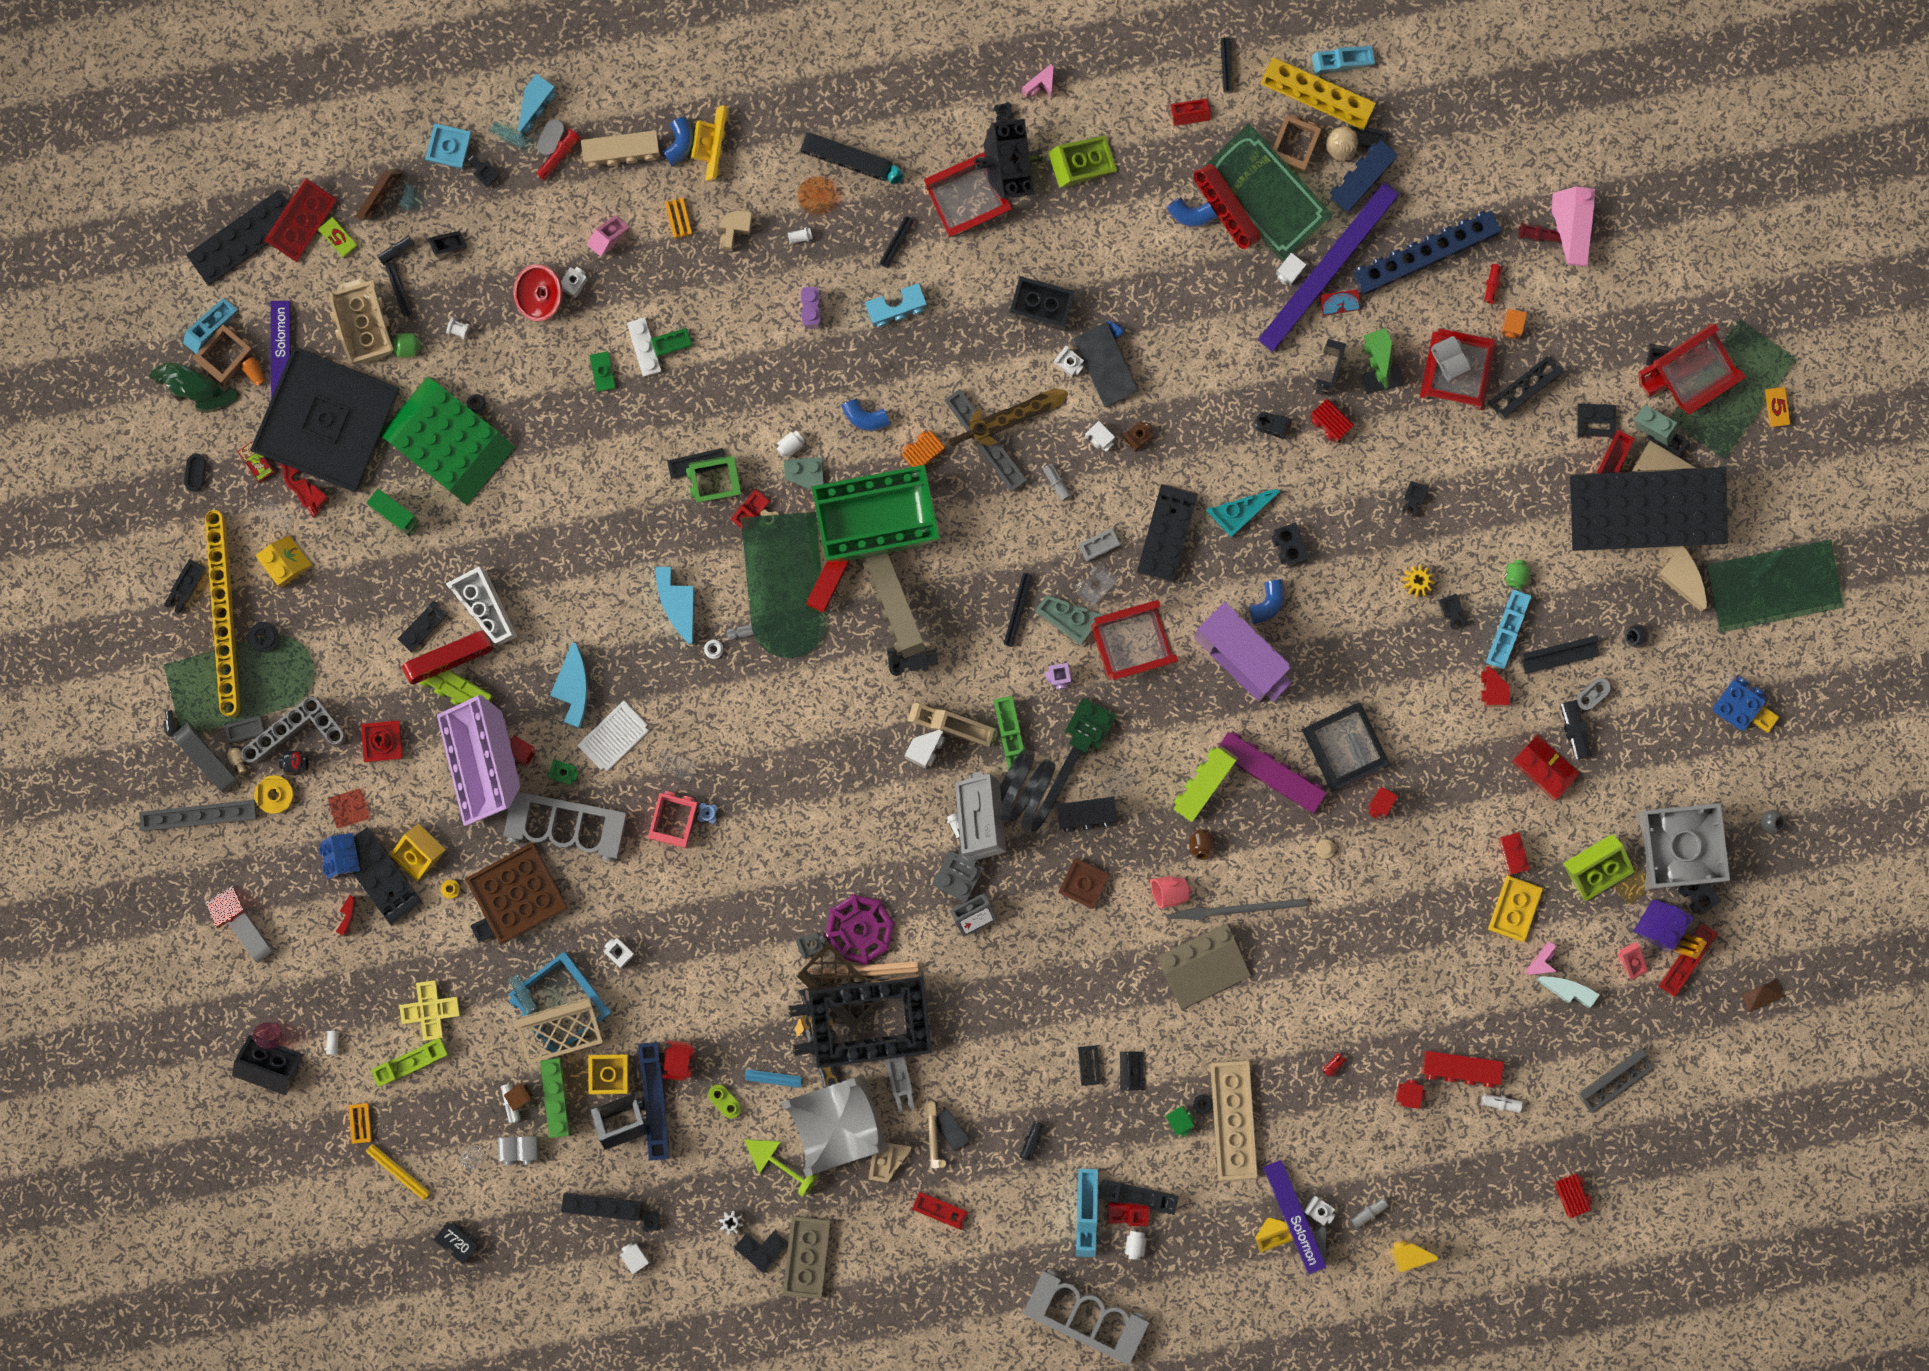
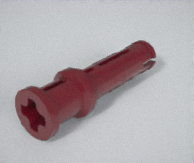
(1538, 233)

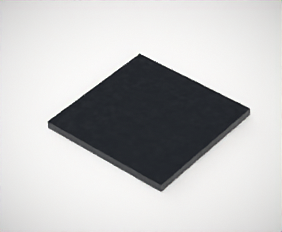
(325, 419)

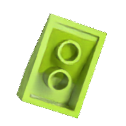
(1082, 161)

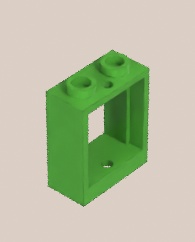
(691, 474)

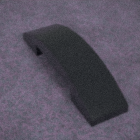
(1131, 1194)

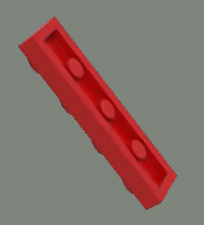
(1684, 965)

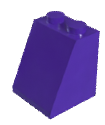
(1663, 925)

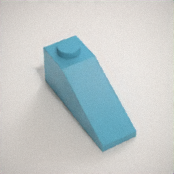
(208, 324)

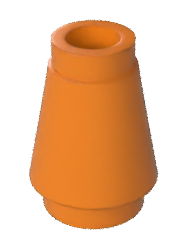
(253, 371)

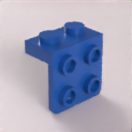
(1740, 702)
(339, 855)

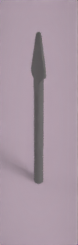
(1200, 912)

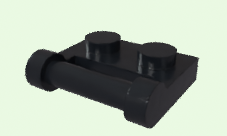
(1596, 415)

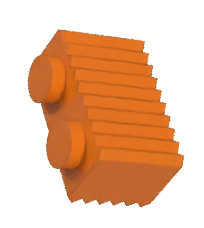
(924, 450)

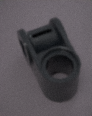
(1275, 425)

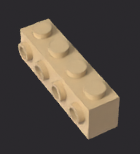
(620, 148)

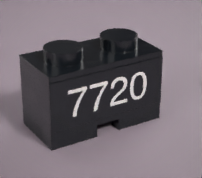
(453, 1237)

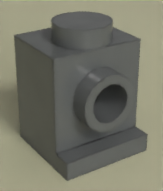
(802, 944)

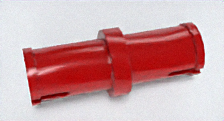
(1493, 283)

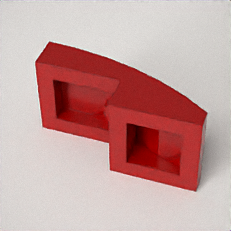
(752, 507)
(348, 909)
(1128, 1213)

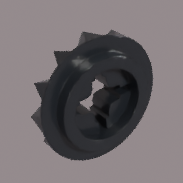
(259, 629)

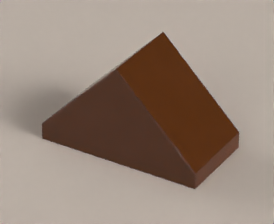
(519, 1096)

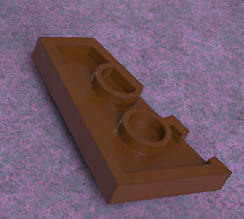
(378, 193)

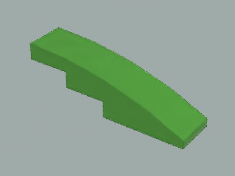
(1008, 728)

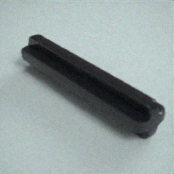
(1226, 60)
(896, 242)
(398, 289)

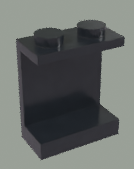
(1335, 349)

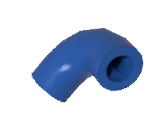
(683, 141)
(1191, 216)
(865, 420)
(1271, 605)

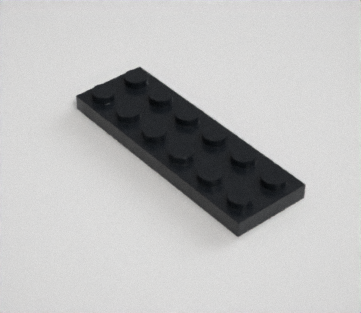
(237, 240)

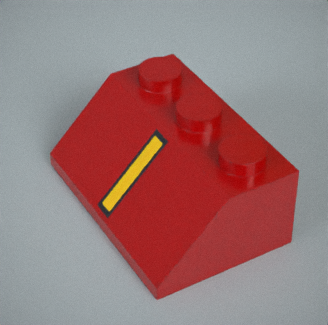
(1545, 767)

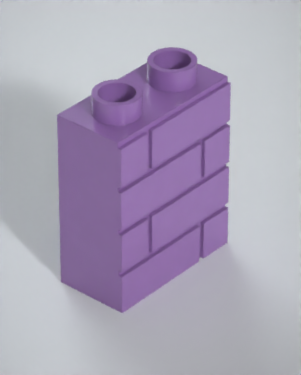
(1244, 654)

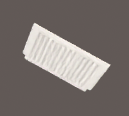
(614, 736)

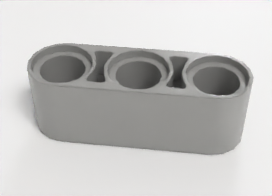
(250, 937)

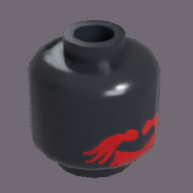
(294, 762)

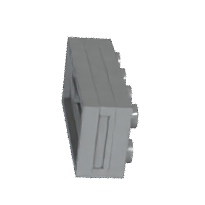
(979, 816)

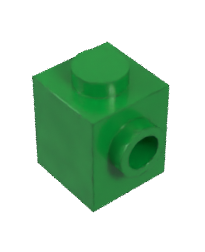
(1180, 1121)

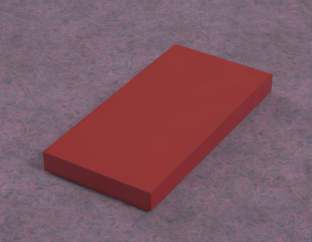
(300, 220)

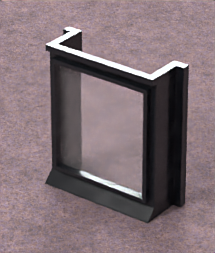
(1345, 746)

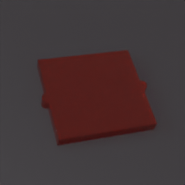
(348, 808)
(225, 907)

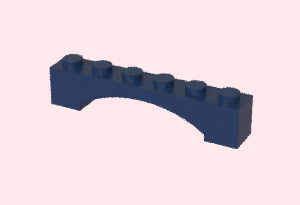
(654, 1101)

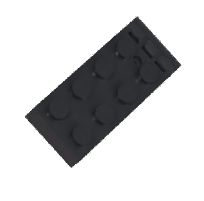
(1167, 533)
(382, 877)

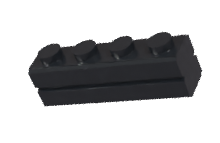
(601, 1206)

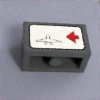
(973, 915)

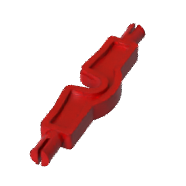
(301, 488)

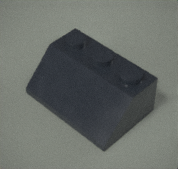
(1086, 814)
(267, 1068)

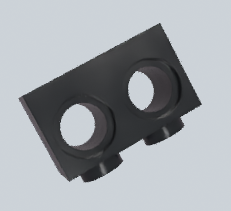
(1296, 544)
(1694, 896)

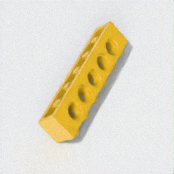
(1317, 93)

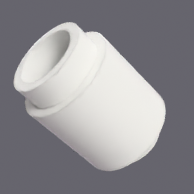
(790, 444)
(1135, 1245)

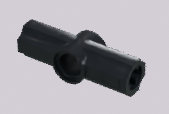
(1575, 729)

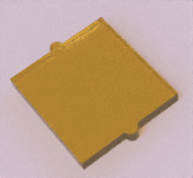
(1631, 886)

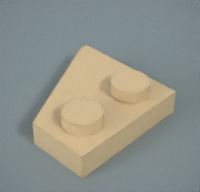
(887, 1162)

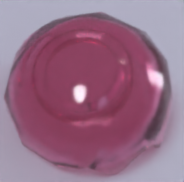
(267, 1035)

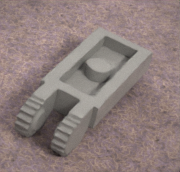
(900, 1081)

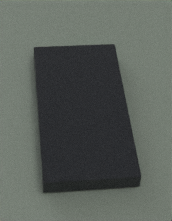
(1106, 364)

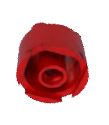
(677, 1060)

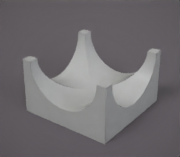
(1684, 846)
(836, 1124)

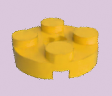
(282, 786)

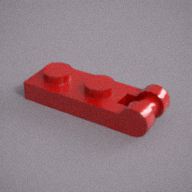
(939, 1210)

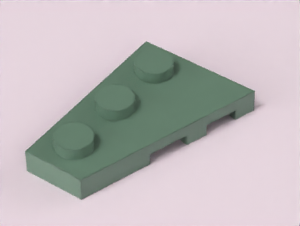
(1069, 619)

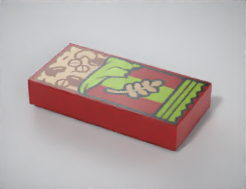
(257, 464)

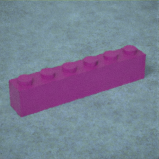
(1273, 774)

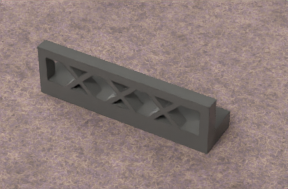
(1612, 1074)

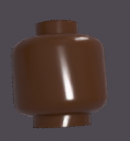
(1201, 844)

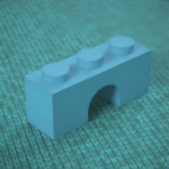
(881, 313)

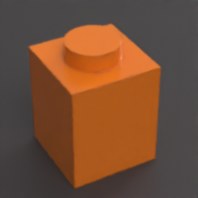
(1513, 324)

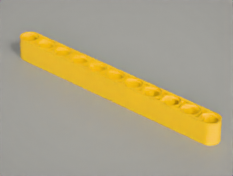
(218, 605)

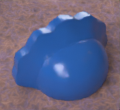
(1116, 329)

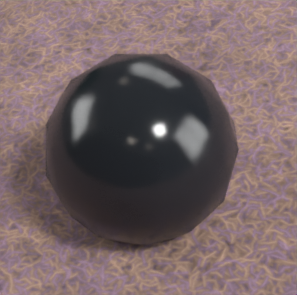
(1631, 635)

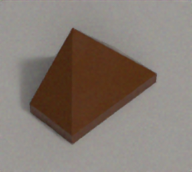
(1762, 995)

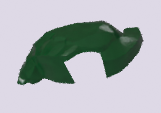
(190, 384)

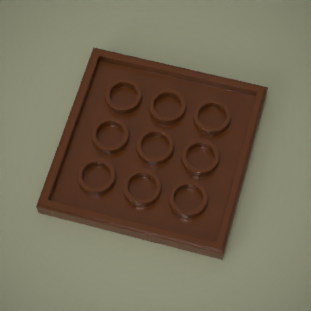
(516, 893)

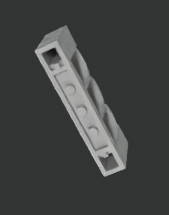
(612, 831)
(1128, 1341)

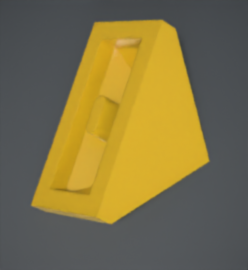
(1272, 1234)

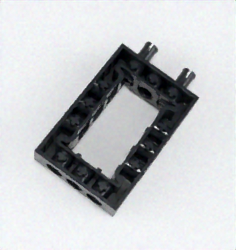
(835, 1054)

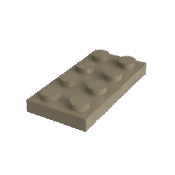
(806, 1257)

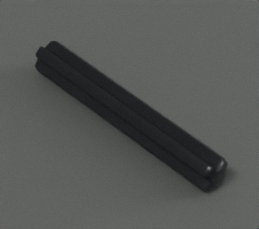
(1017, 610)

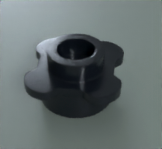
(1003, 107)
(655, 1225)

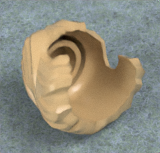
(1342, 143)

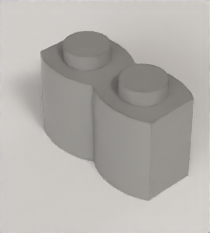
(1451, 359)
(518, 1148)

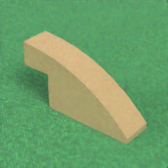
(1683, 576)
(951, 724)

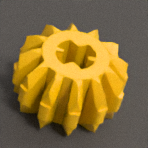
(1420, 575)

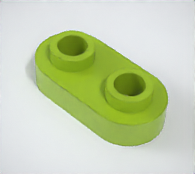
(724, 1101)

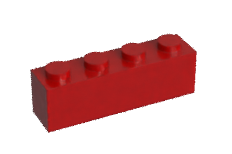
(1462, 1068)

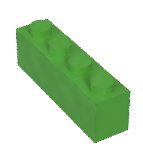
(555, 1098)

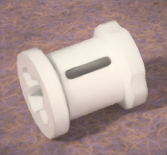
(458, 328)

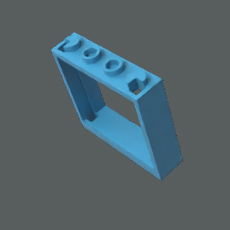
(583, 982)

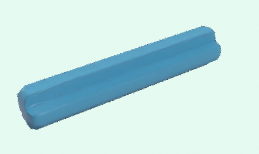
(773, 1078)

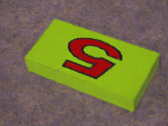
(337, 237)

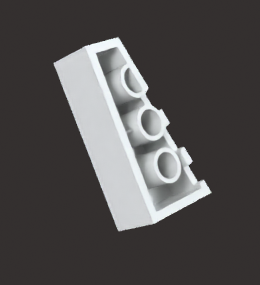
(483, 603)

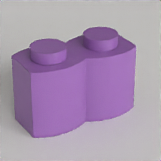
(811, 302)

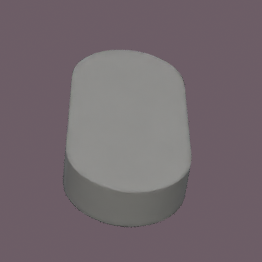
(550, 136)

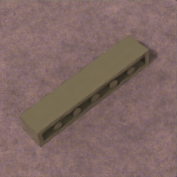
(894, 604)

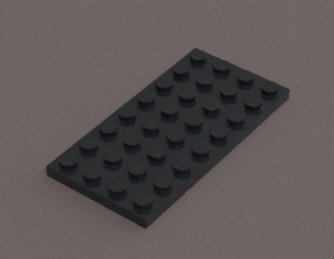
(1649, 508)

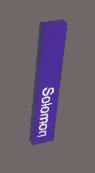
(279, 339)
(1294, 1217)

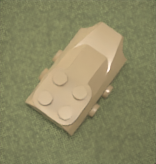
(360, 321)

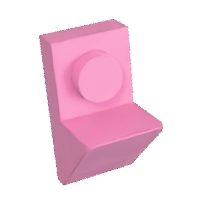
(1042, 79)
(1539, 965)

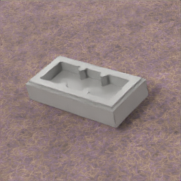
(1099, 544)

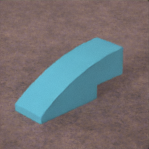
(1342, 59)

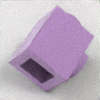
(1058, 676)

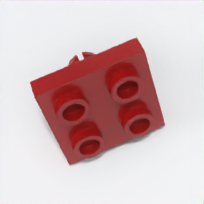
(381, 741)

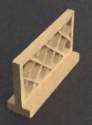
(550, 1015)

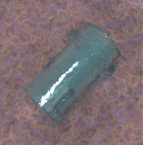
(407, 197)

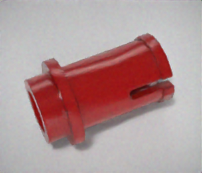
(1333, 1065)

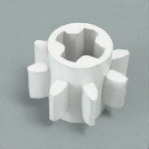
(735, 1219)

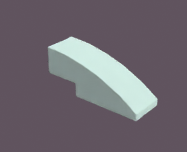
(1568, 990)

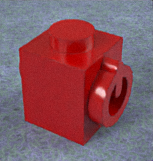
(1410, 1094)

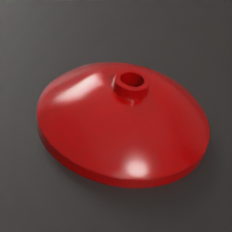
(530, 290)

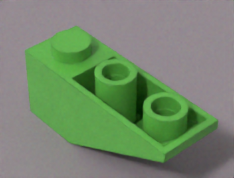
(1380, 350)

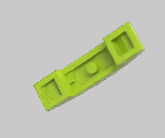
(409, 1062)

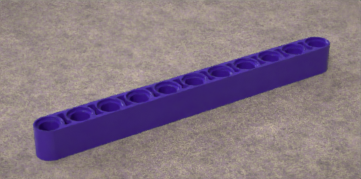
(1328, 266)

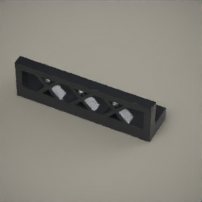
(1532, 390)
(1560, 655)

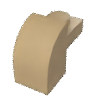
(732, 223)

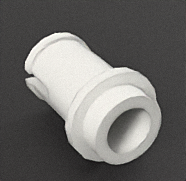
(799, 236)
(953, 820)
(332, 1043)

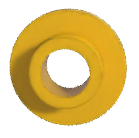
(456, 889)

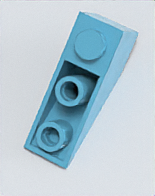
(535, 97)

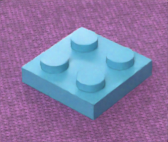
(448, 146)

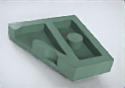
(804, 472)

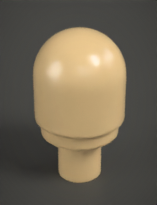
(236, 760)

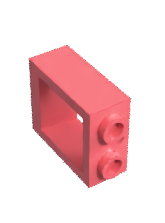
(671, 797)

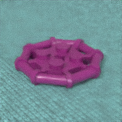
(862, 918)

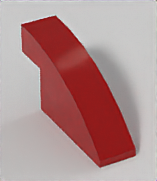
(1615, 453)

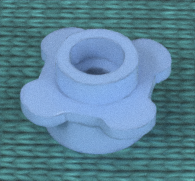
(702, 814)

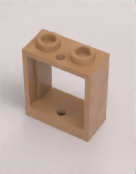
(1293, 163)
(235, 366)

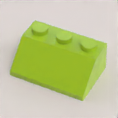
(1599, 867)

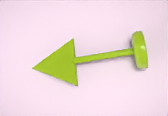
(762, 1152)

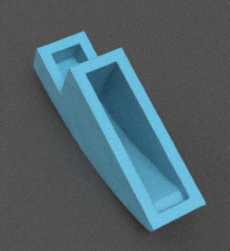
(677, 603)
(572, 686)
(1086, 1212)

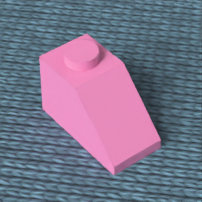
(607, 235)

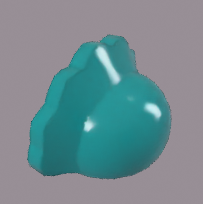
(895, 176)

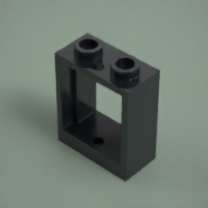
(625, 1133)

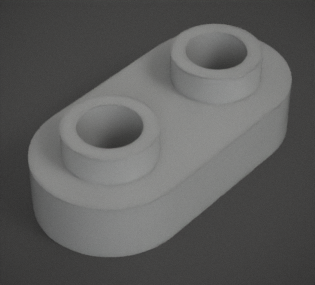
(1592, 694)

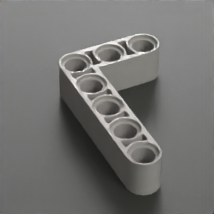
(292, 728)

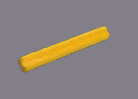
(398, 1172)

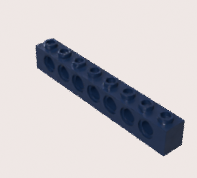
(1489, 230)

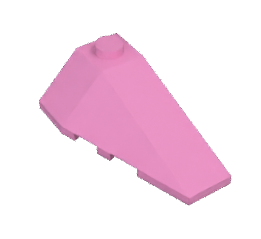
(1574, 217)

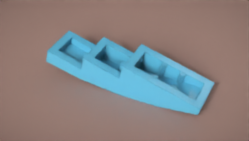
(1508, 628)

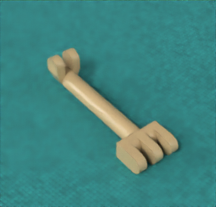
(935, 1162)

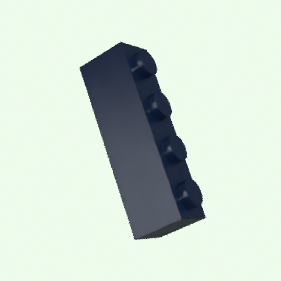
(1366, 174)

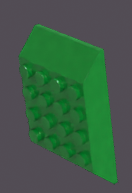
(447, 440)
(875, 514)

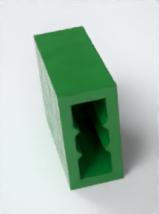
(393, 512)

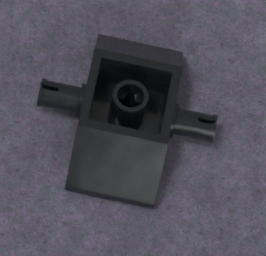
(1009, 159)

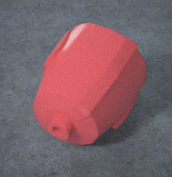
(1170, 891)

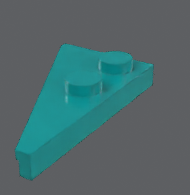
(1235, 514)

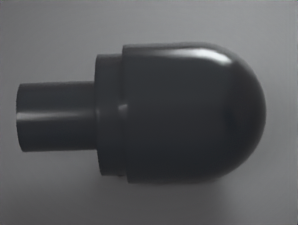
(171, 724)

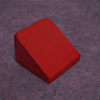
(319, 497)

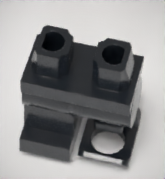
(898, 663)

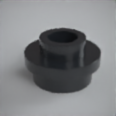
(476, 397)
(1207, 1099)

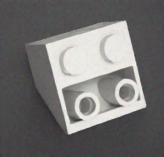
(923, 747)

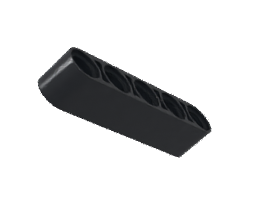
(846, 156)

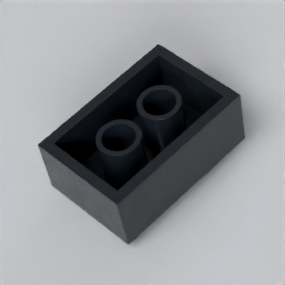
(1041, 303)

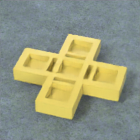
(429, 1010)

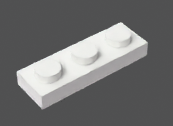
(645, 354)

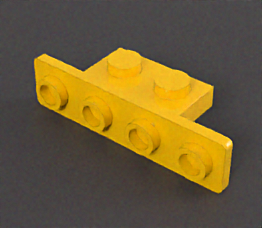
(708, 142)

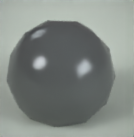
(1772, 821)

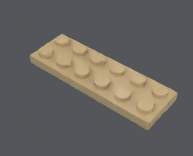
(1233, 1120)

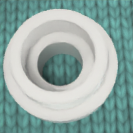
(709, 644)

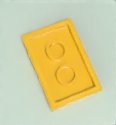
(1515, 909)

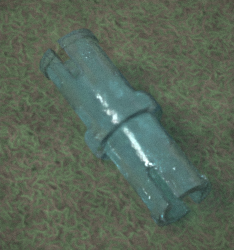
(508, 135)
(522, 993)

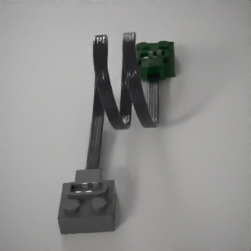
(1087, 728)

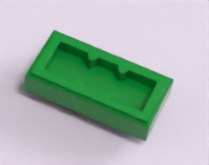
(671, 342)
(602, 371)

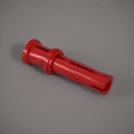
(564, 147)

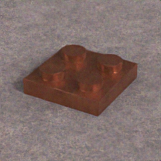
(1083, 883)

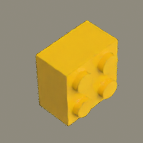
(608, 1074)

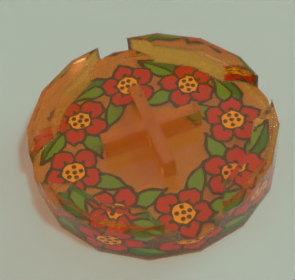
(816, 195)

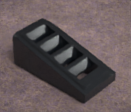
(1679, 440)

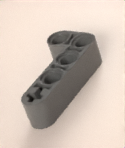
(204, 757)

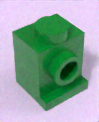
(557, 766)

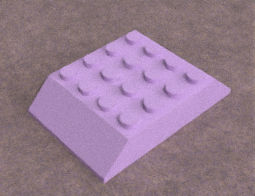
(479, 758)

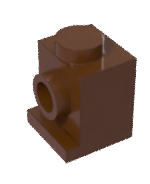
(1137, 442)

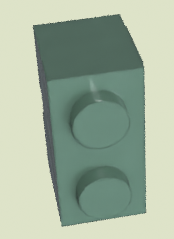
(1656, 425)

